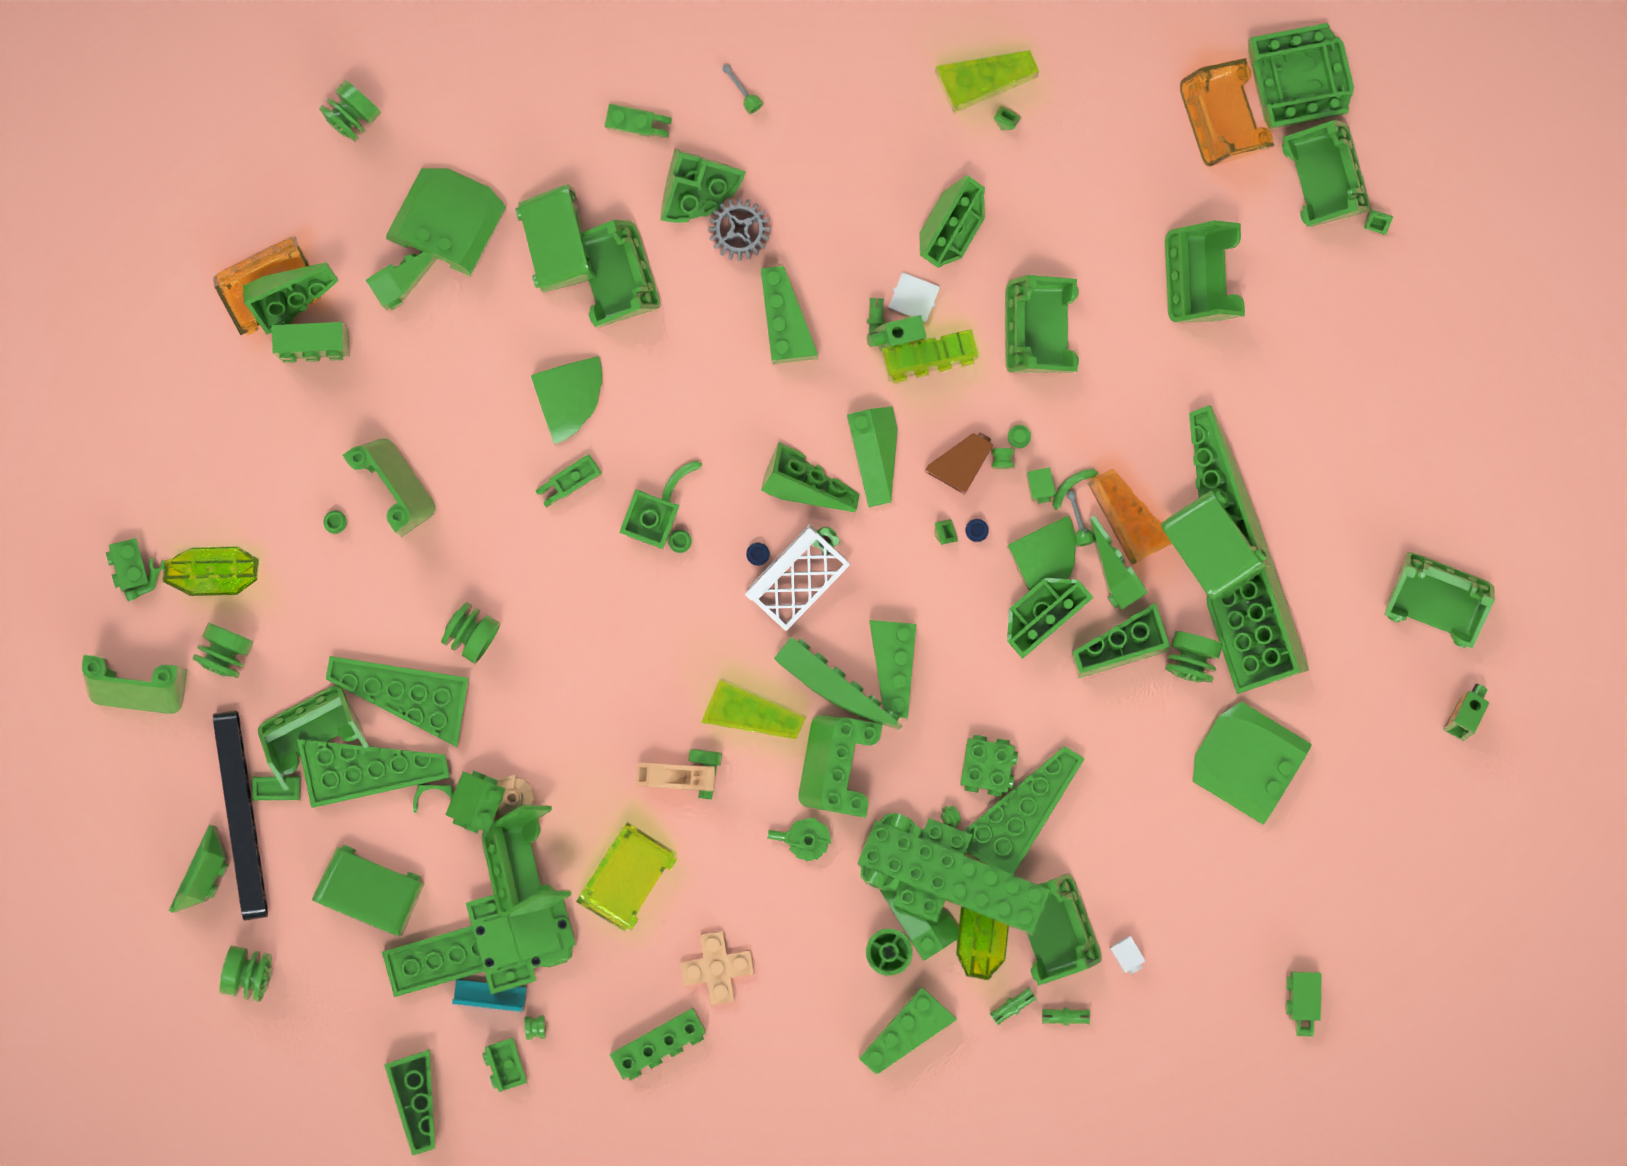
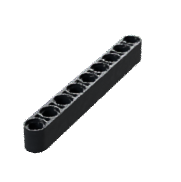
(240, 815)

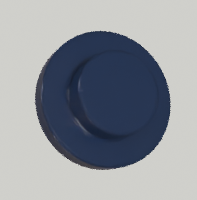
(977, 530)
(758, 554)

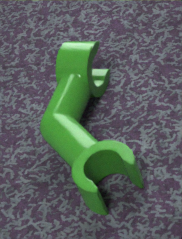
(136, 592)

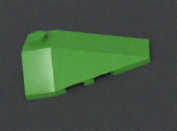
(798, 481)
(1120, 581)
(924, 934)

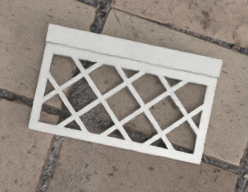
(782, 563)

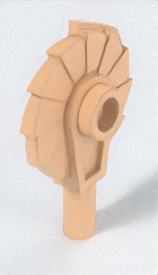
(516, 794)

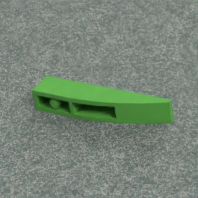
(831, 684)

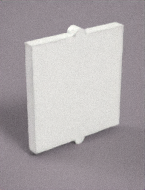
(914, 297)

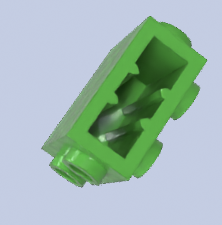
(988, 765)
(475, 802)

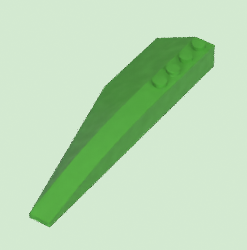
(1255, 619)

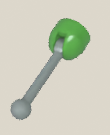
(751, 102)
(1083, 536)

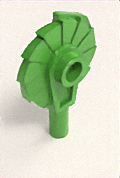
(806, 838)

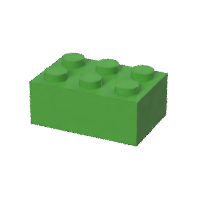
(310, 341)

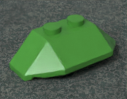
(953, 222)
(1043, 612)
(202, 873)

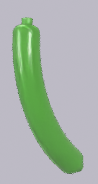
(676, 476)
(1069, 483)

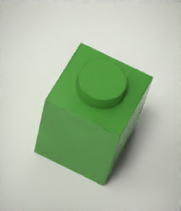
(1041, 485)

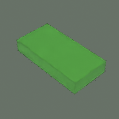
(270, 789)

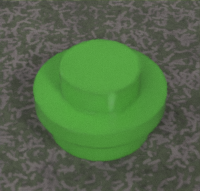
(1019, 436)
(335, 522)
(680, 541)
(950, 816)

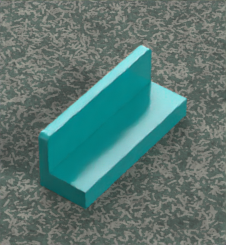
(478, 995)

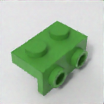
(127, 565)
(505, 1065)

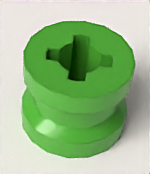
(1002, 458)
(535, 1027)

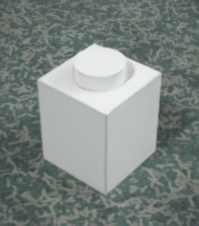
(1127, 955)

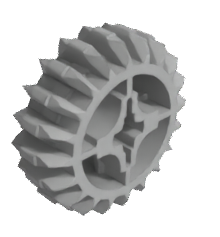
(727, 212)

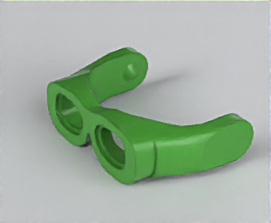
(448, 789)

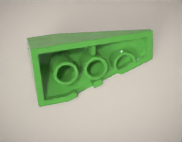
(395, 283)
(283, 295)
(875, 449)

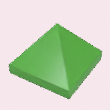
(1006, 119)
(1378, 222)
(945, 532)

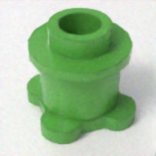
(829, 532)

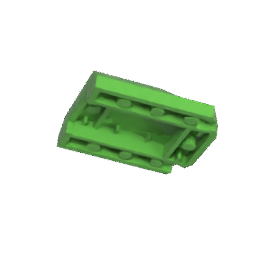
(1300, 75)
(448, 218)
(1248, 761)

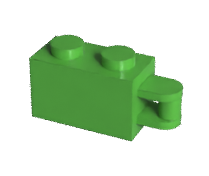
(1304, 1000)

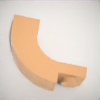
(675, 776)

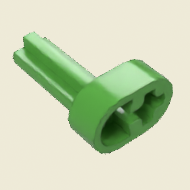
(708, 759)

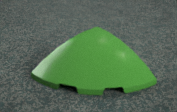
(697, 186)
(568, 395)
(1045, 553)

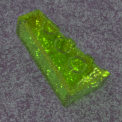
(982, 78)
(929, 356)
(746, 710)

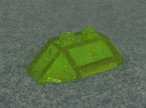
(211, 571)
(980, 944)

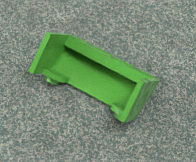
(313, 719)
(513, 863)

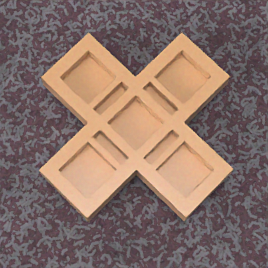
(716, 968)

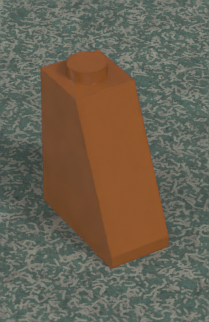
(962, 462)

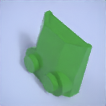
(649, 519)

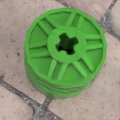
(349, 111)
(470, 632)
(222, 650)
(1193, 657)
(249, 974)

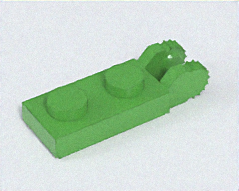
(635, 121)
(570, 479)

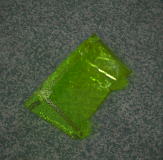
(626, 877)

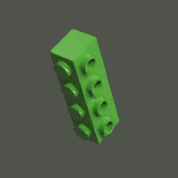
(658, 1043)

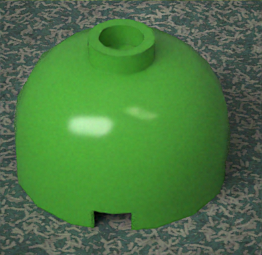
(889, 952)

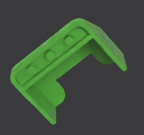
(1199, 272)
(830, 761)

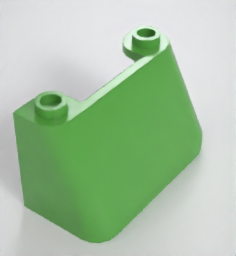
(1327, 173)
(555, 239)
(622, 271)
(1039, 325)
(413, 501)
(1214, 545)
(1441, 598)
(160, 695)
(368, 891)
(1063, 935)

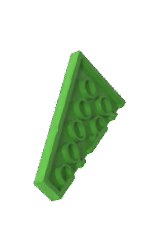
(417, 696)
(350, 771)
(1014, 822)

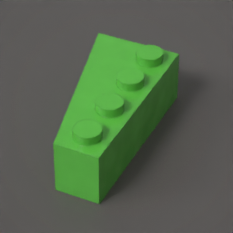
(785, 322)
(894, 655)
(413, 1096)

